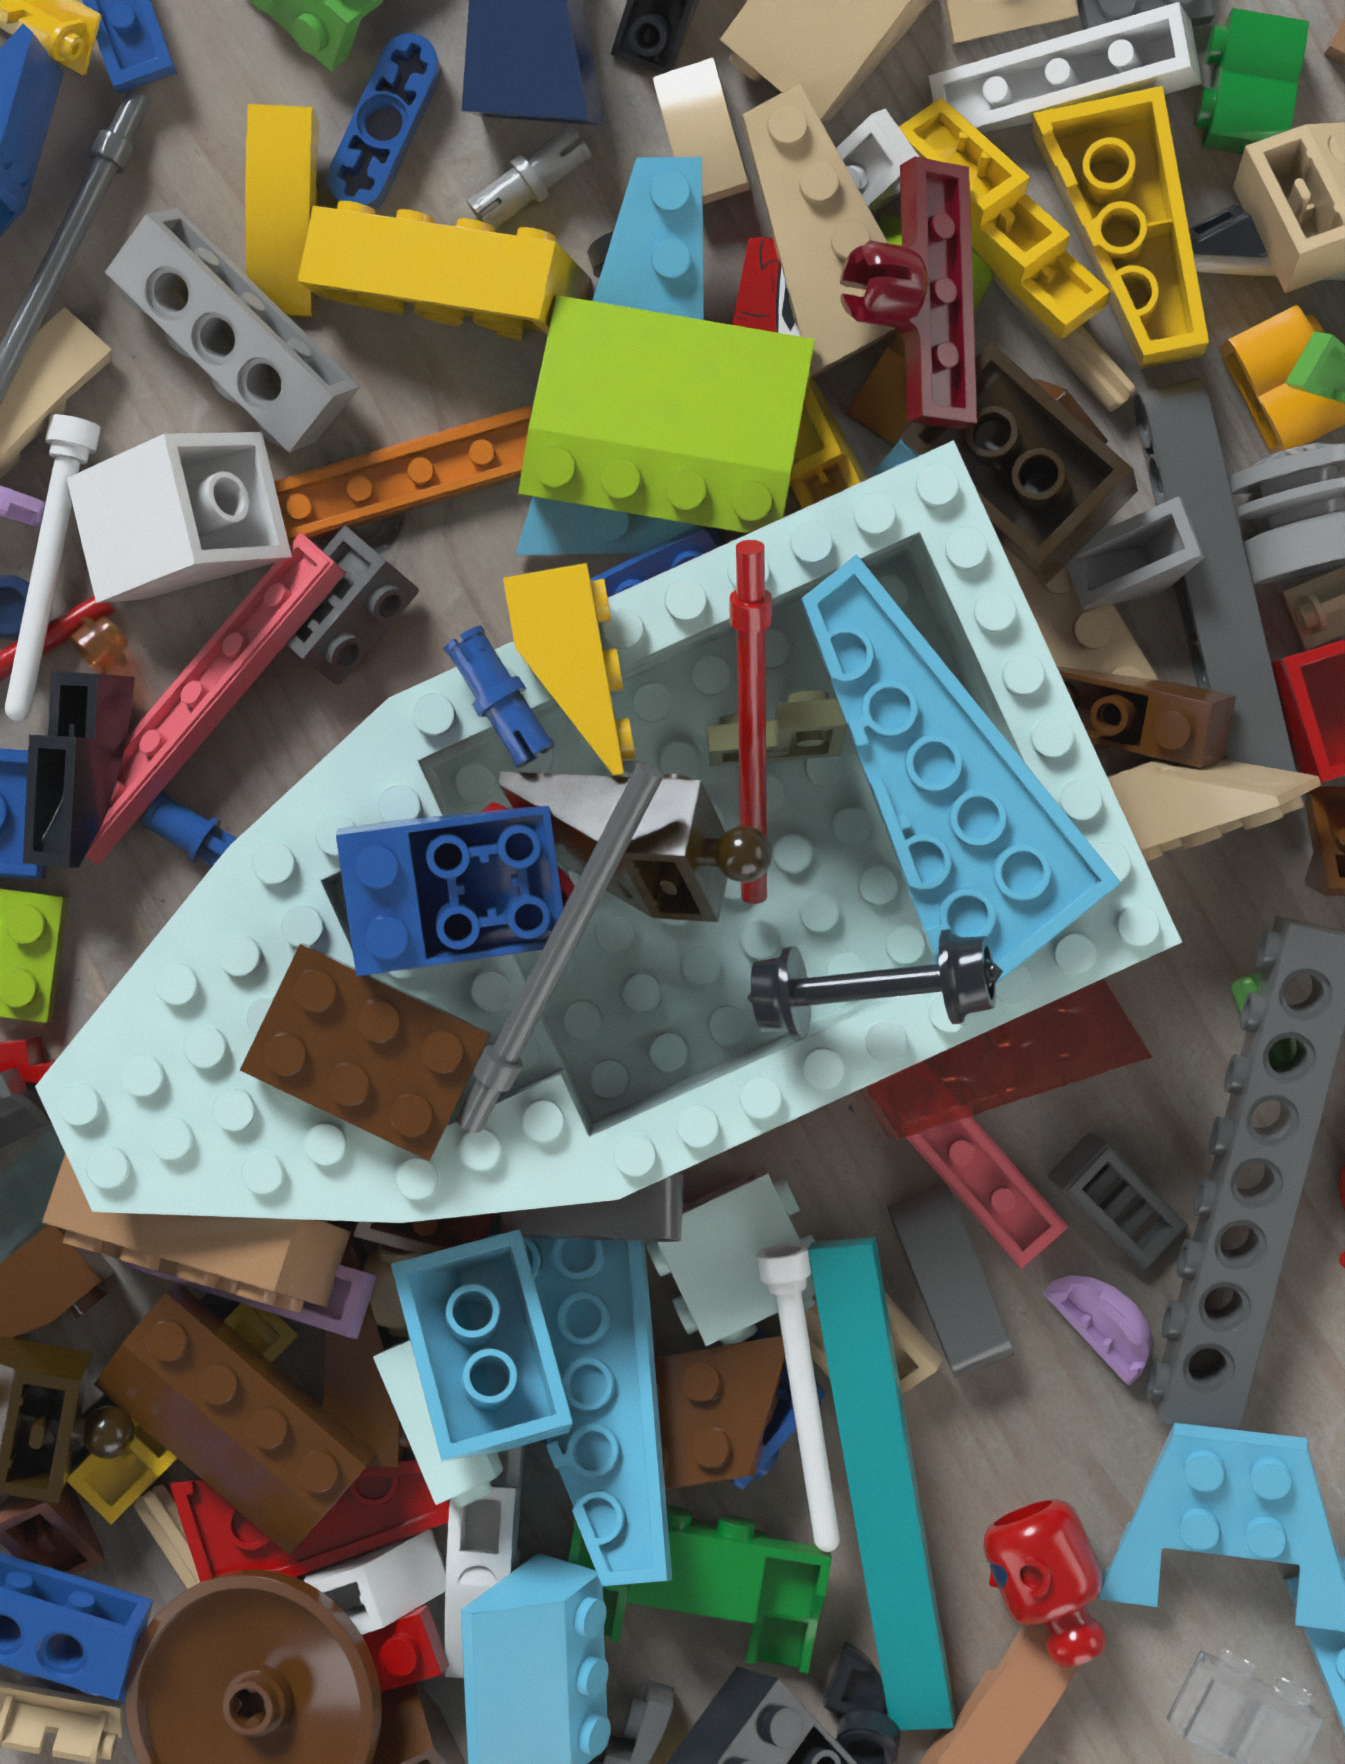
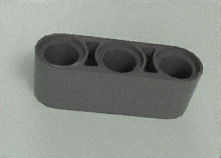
(645, 1215)
(950, 1280)

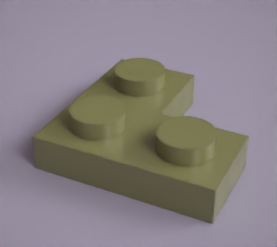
(802, 729)

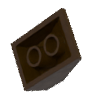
(1033, 466)

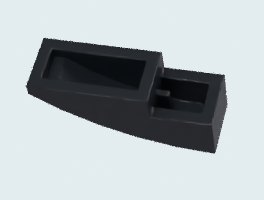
(75, 765)

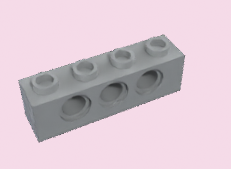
(311, 383)

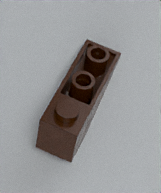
(1152, 716)

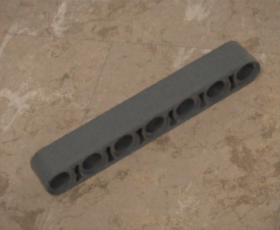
(1218, 592)

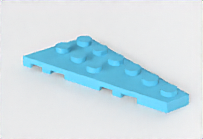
(958, 803)

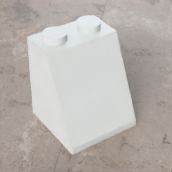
(178, 514)

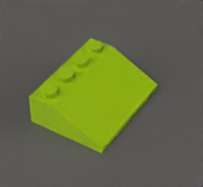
(666, 416)

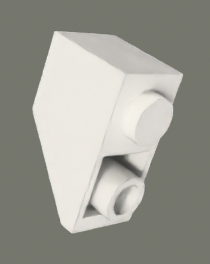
(384, 1581)

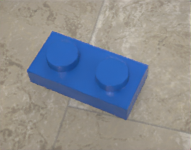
(132, 43)

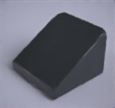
(1227, 234)

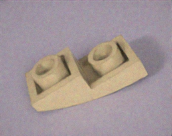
(702, 127)

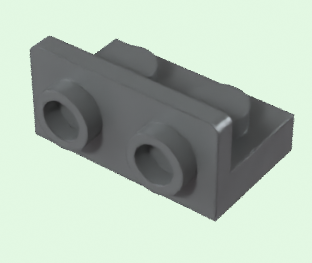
(355, 609)

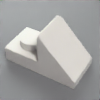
(875, 157)

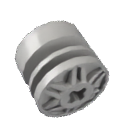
(1303, 510)

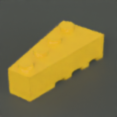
(1127, 204)

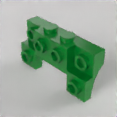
(735, 1576)

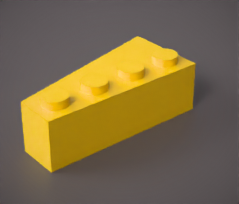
(438, 268)

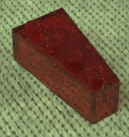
(1017, 1060)

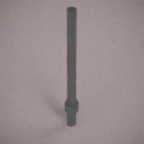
(109, 156)
(502, 1061)

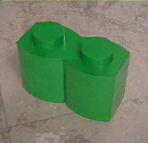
(1253, 79)

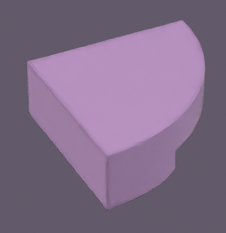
(21, 507)

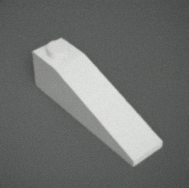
(1075, 69)

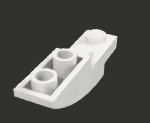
(481, 1549)

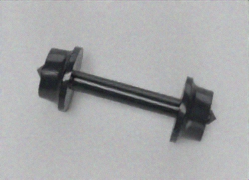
(784, 993)

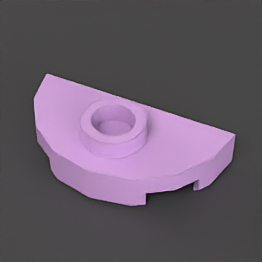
(1106, 1322)

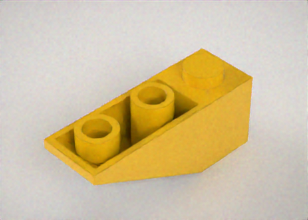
(559, 638)

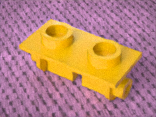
(62, 27)

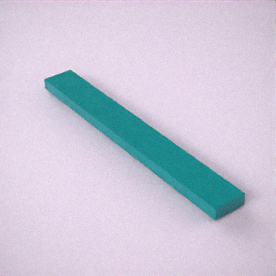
(882, 1482)

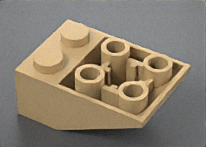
(1298, 201)
(1192, 805)

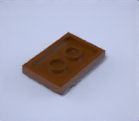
(365, 1051)

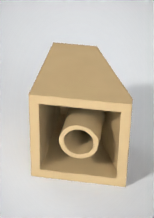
(818, 44)

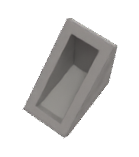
(1136, 557)

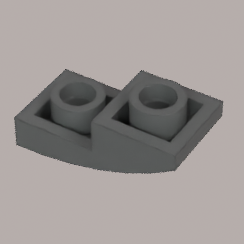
(644, 1725)

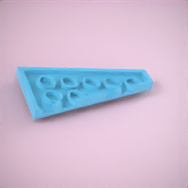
(650, 267)
(604, 1351)

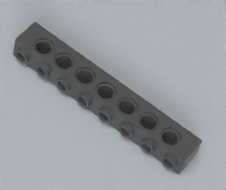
(1269, 1209)

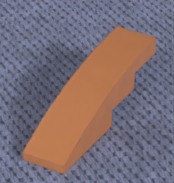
(1005, 1705)

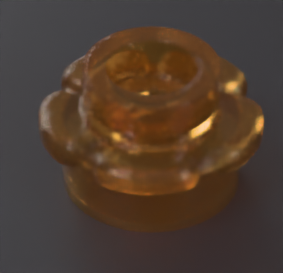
(100, 644)

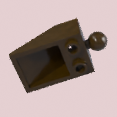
(677, 854)
(44, 1393)

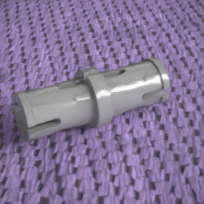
(530, 178)

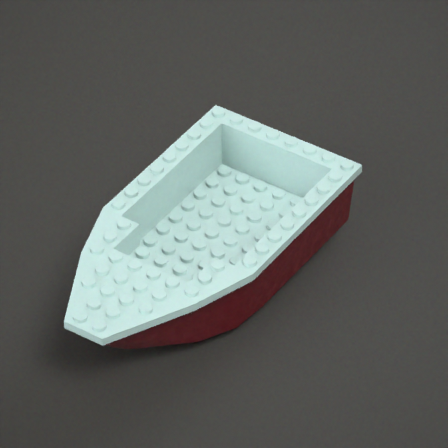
(650, 1029)

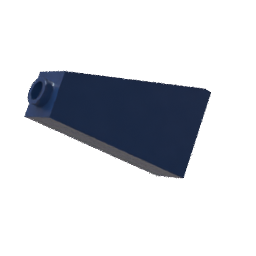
(530, 62)

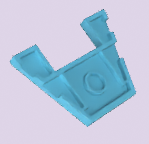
(1236, 1499)

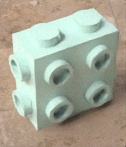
(718, 1258)

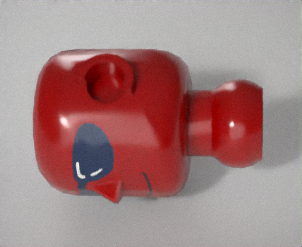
(1048, 1577)

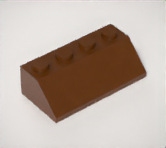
(233, 1417)

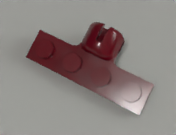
(925, 292)

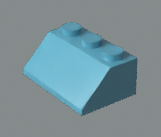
(482, 1347)
(536, 1667)

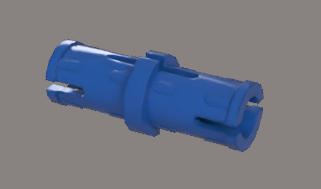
(499, 696)

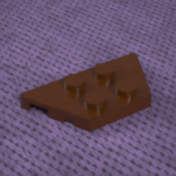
(716, 1410)

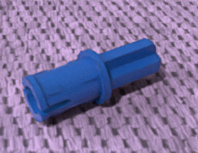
(187, 830)

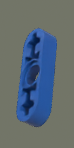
(418, 88)

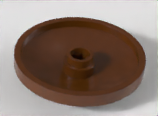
(253, 1676)

